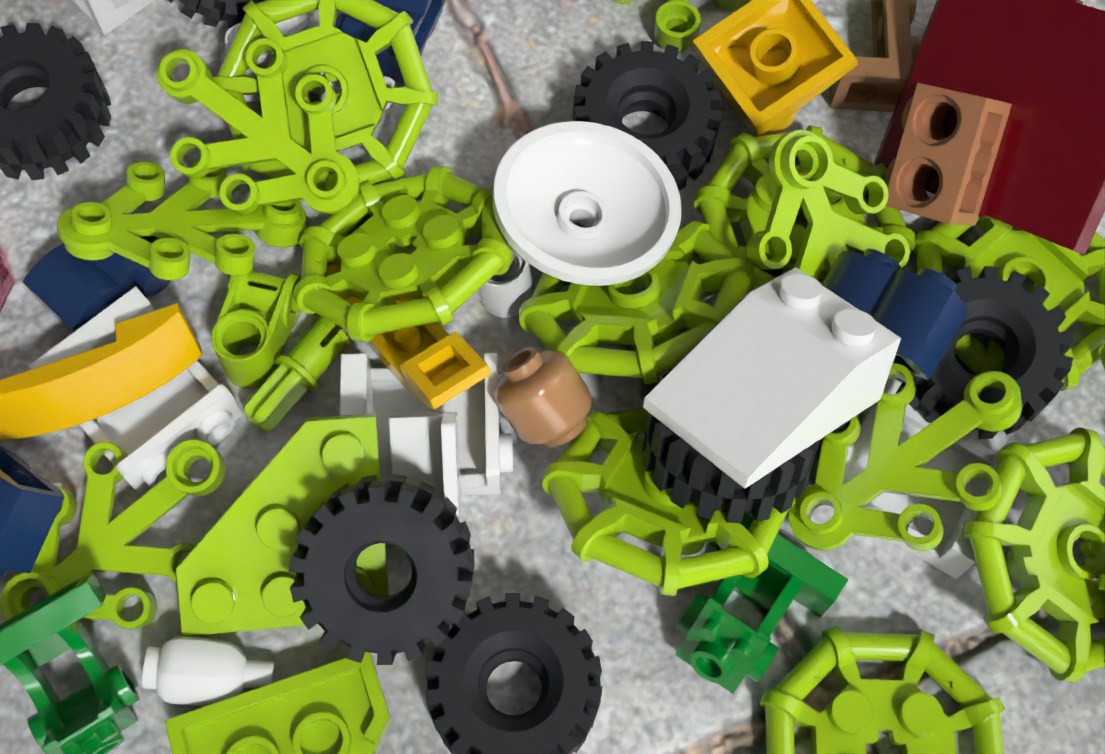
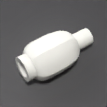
(202, 670)

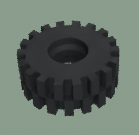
(660, 86)
(67, 113)
(1024, 332)
(703, 483)
(392, 515)
(507, 634)

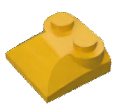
(773, 60)

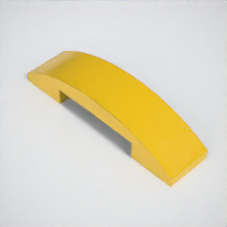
(427, 359)
(100, 380)

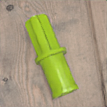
(294, 376)

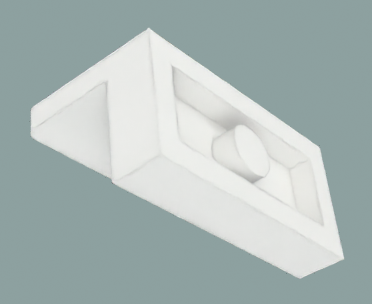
(428, 451)

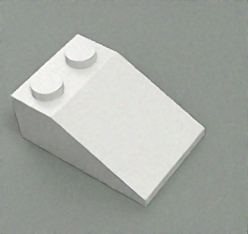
(775, 377)

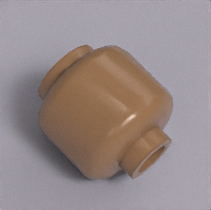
(543, 397)

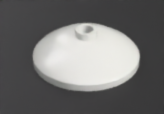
(592, 179)

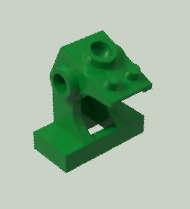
(727, 649)
(93, 715)

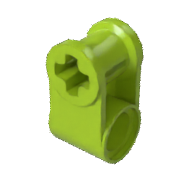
(259, 313)

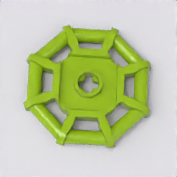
(345, 61)
(748, 158)
(374, 261)
(1046, 263)
(642, 319)
(644, 512)
(1043, 551)
(880, 706)

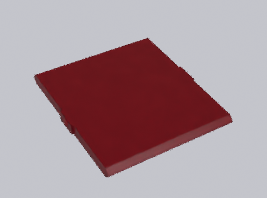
(1052, 71)

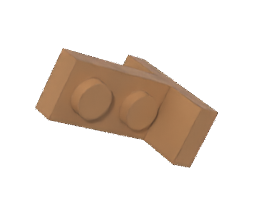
(880, 79)

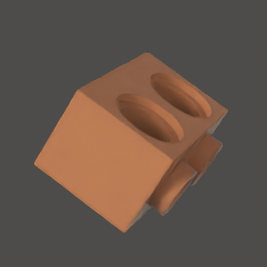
(961, 160)

